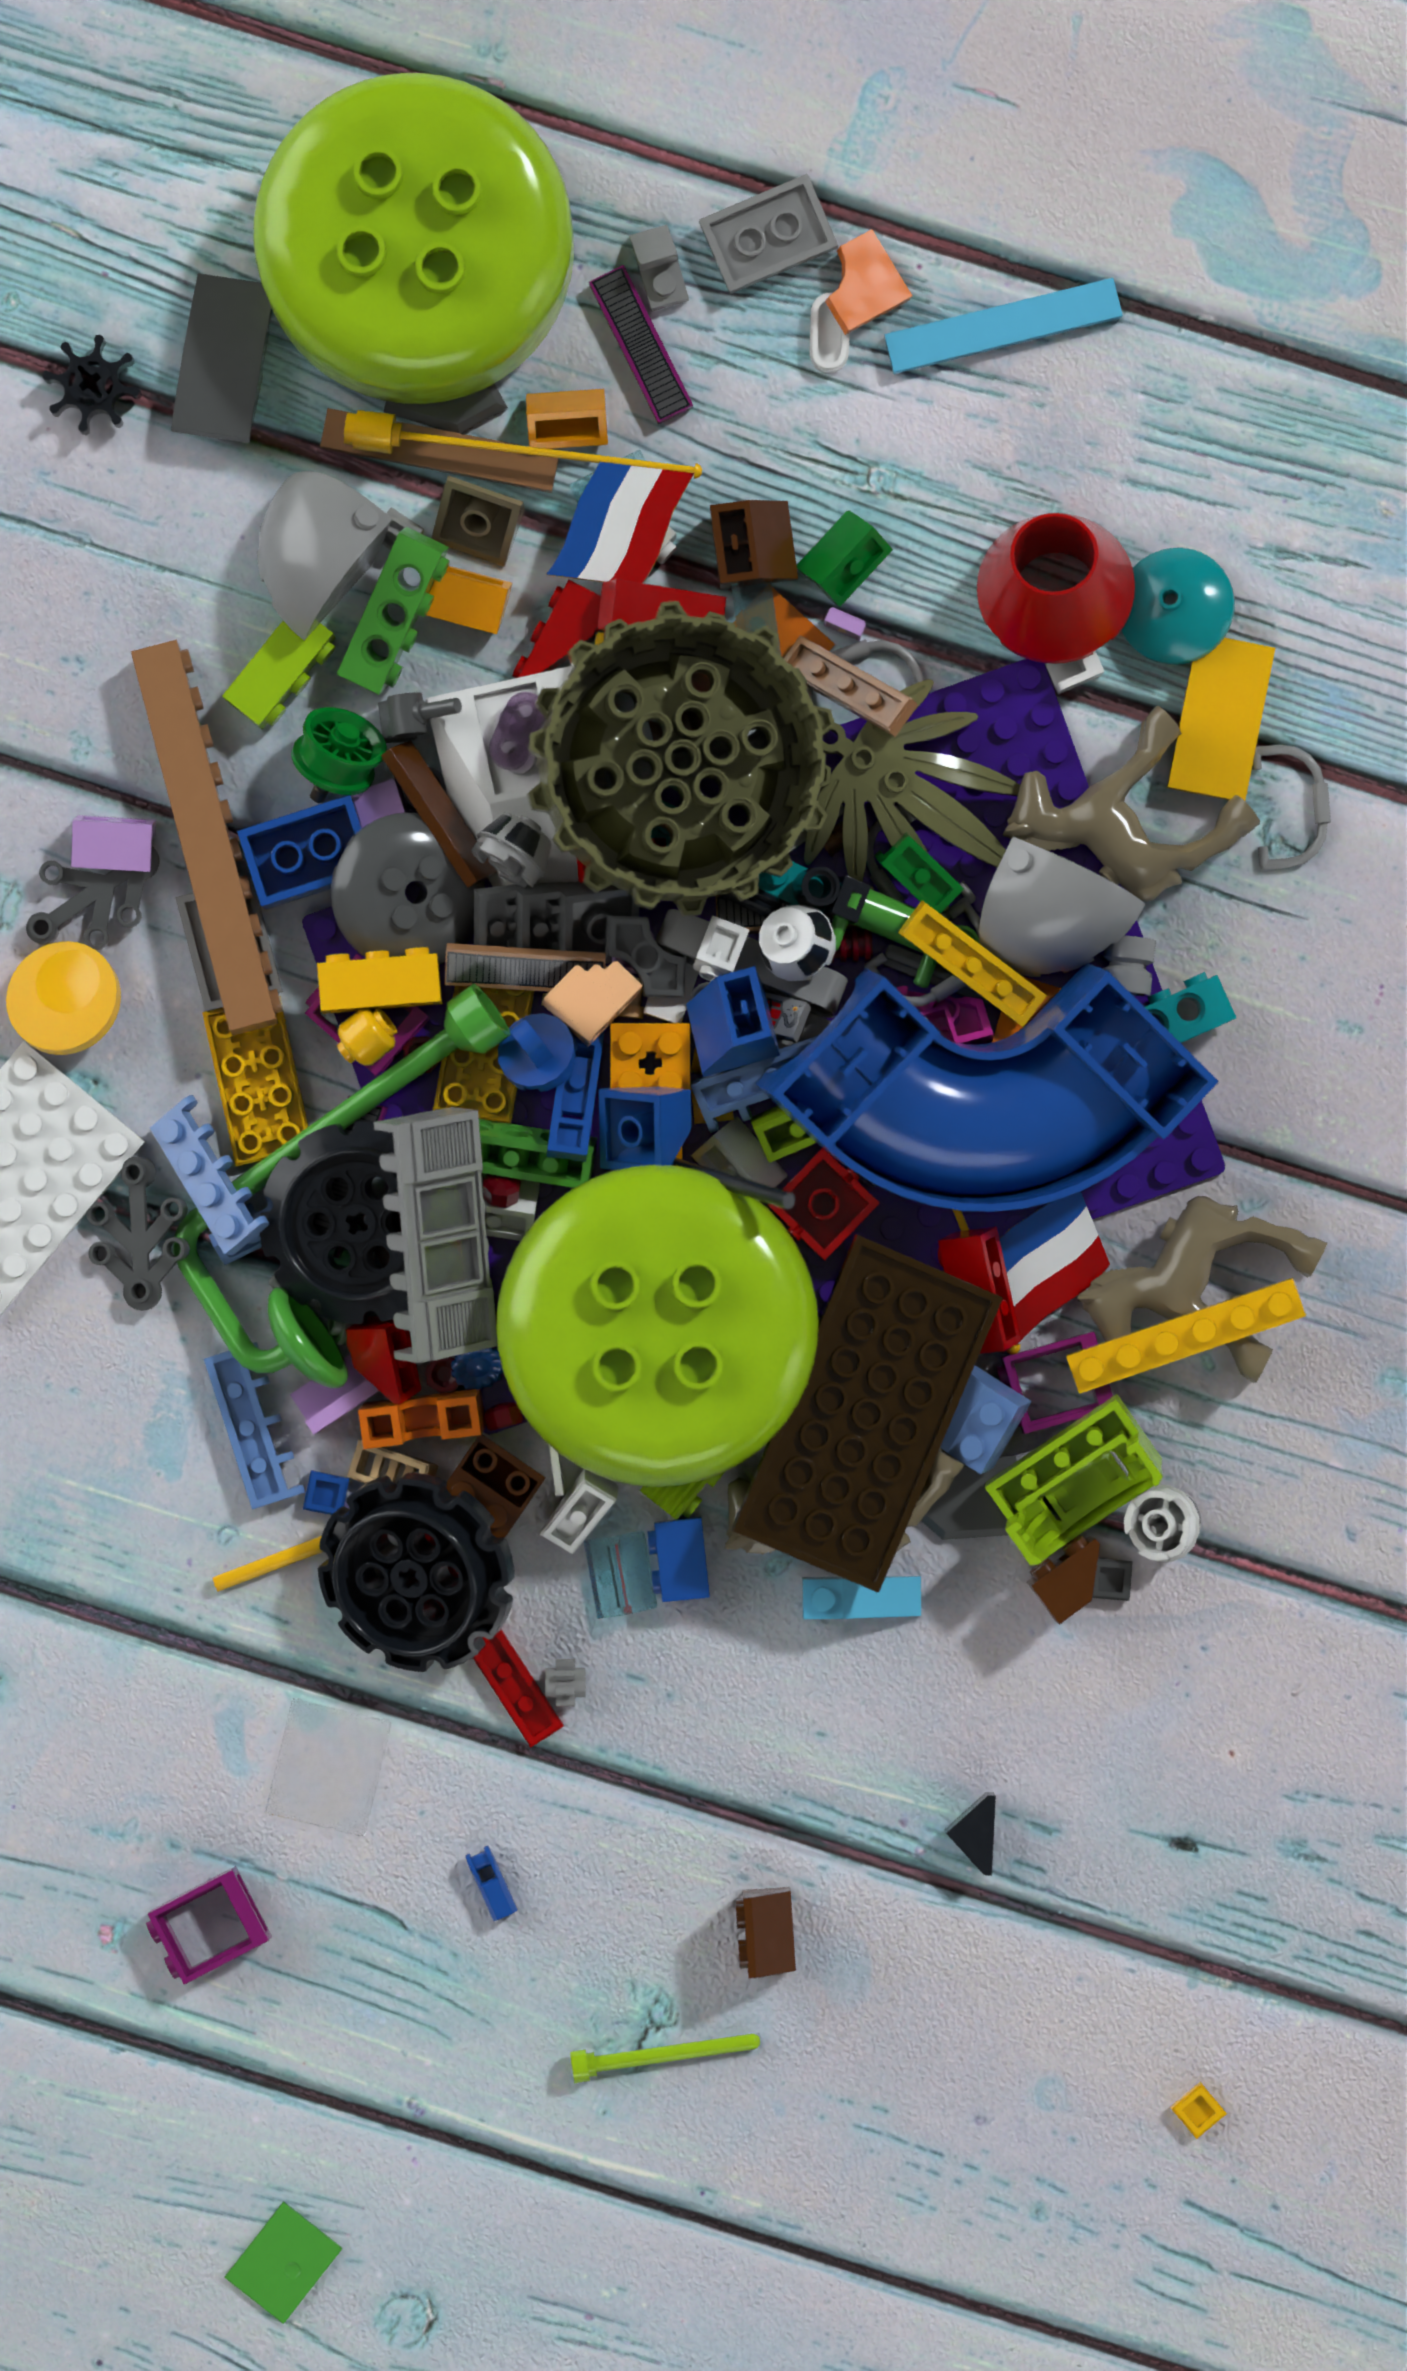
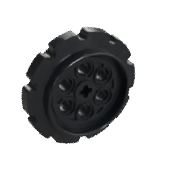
(303, 1189)
(416, 1572)

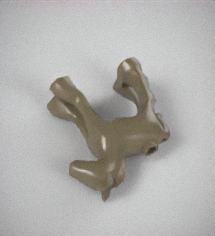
(1113, 829)
(1184, 1270)

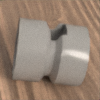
(1129, 963)

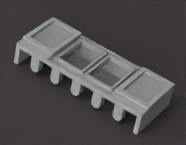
(441, 1234)

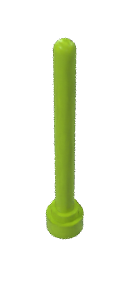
(587, 2065)

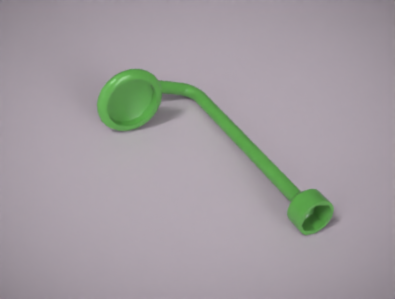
(302, 1337)

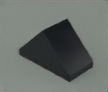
(975, 1832)

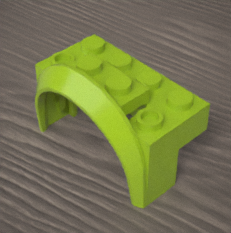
(1077, 1478)

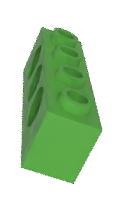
(360, 661)
(522, 1154)

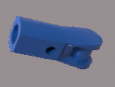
(493, 1890)

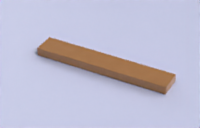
(489, 465)

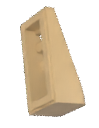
(361, 1457)

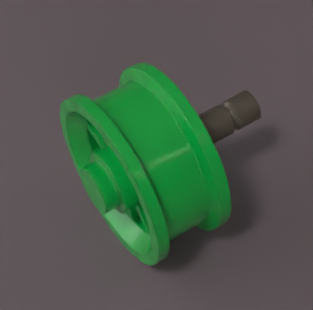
(338, 752)

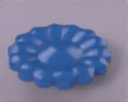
(477, 1368)

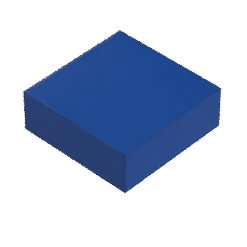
(325, 1492)

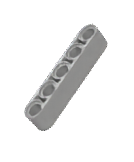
(684, 937)

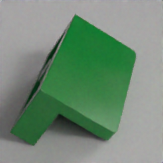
(844, 557)
(920, 873)

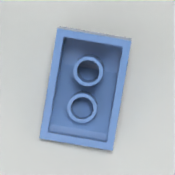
(984, 1421)

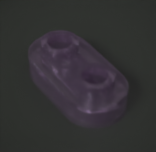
(515, 729)

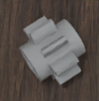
(565, 1682)

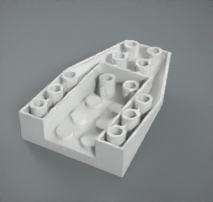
(482, 788)

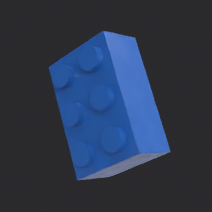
(298, 851)

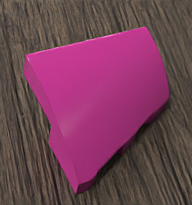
(957, 1019)

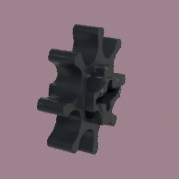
(78, 394)

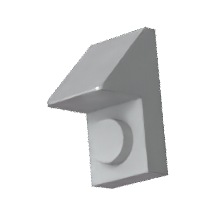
(659, 267)

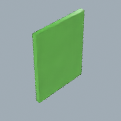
(283, 2262)

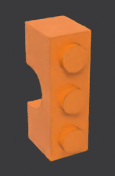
(443, 1415)

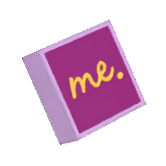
(845, 623)

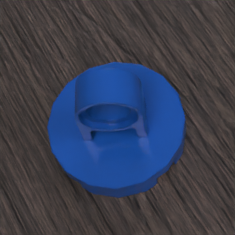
(537, 1052)

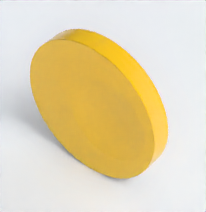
(63, 998)

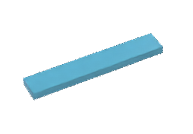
(1003, 326)

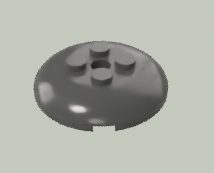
(372, 884)

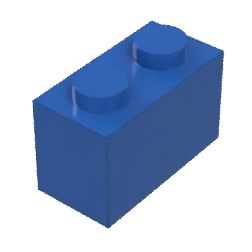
(680, 1559)

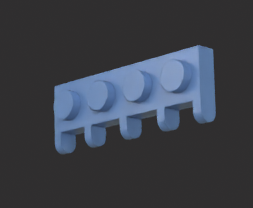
(737, 1087)
(206, 1177)
(249, 1430)

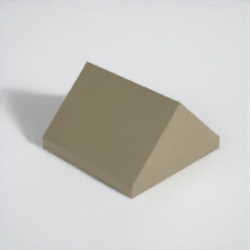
(477, 521)

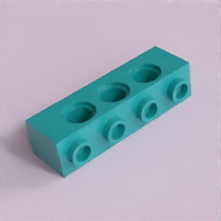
(1211, 1002)

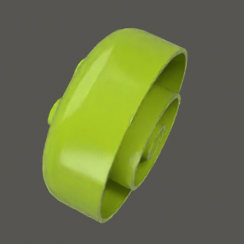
(414, 238)
(657, 1326)

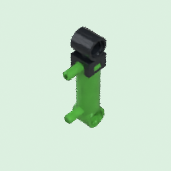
(855, 903)

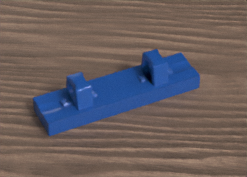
(576, 1097)

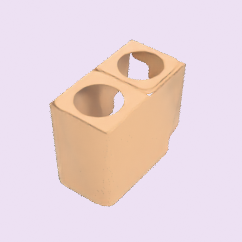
(592, 998)

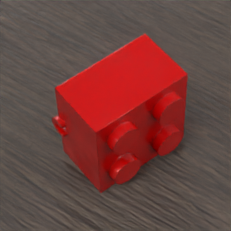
(826, 1204)

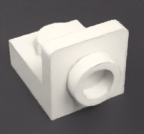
(720, 948)

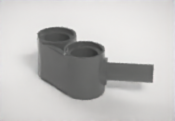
(406, 715)

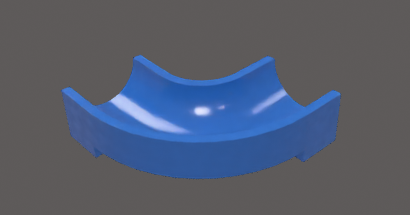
(993, 1119)

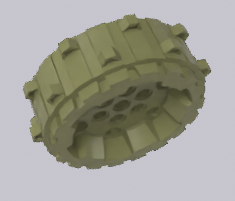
(614, 826)

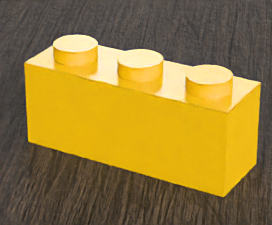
(379, 981)

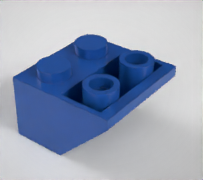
(732, 1022)

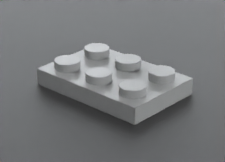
(768, 234)
(200, 953)

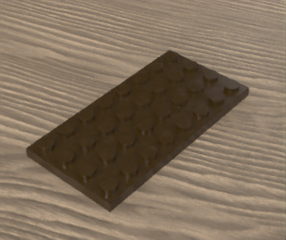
(873, 1414)

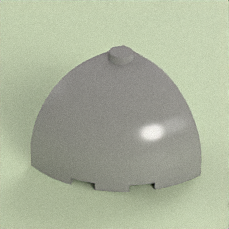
(316, 546)
(1051, 912)

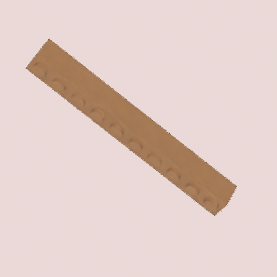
(205, 837)

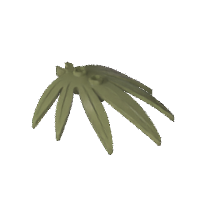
(883, 773)

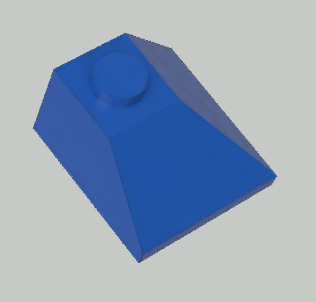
(642, 1125)

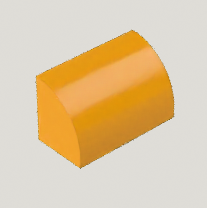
(566, 419)
(470, 599)

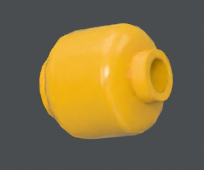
(366, 1036)

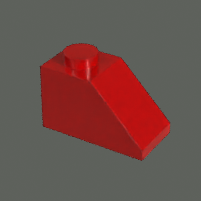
(372, 1355)

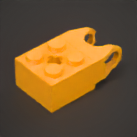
(635, 1040)

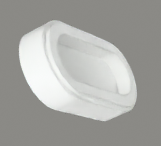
(827, 341)

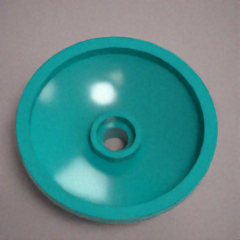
(1191, 624)

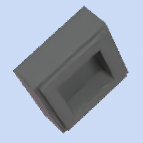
(1113, 1579)

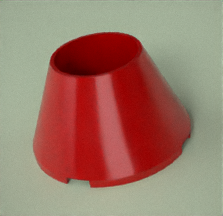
(1059, 623)

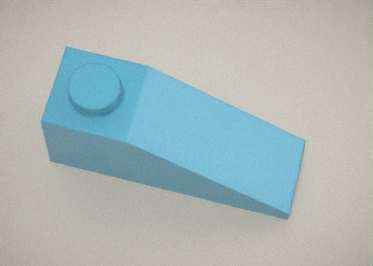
(847, 1600)

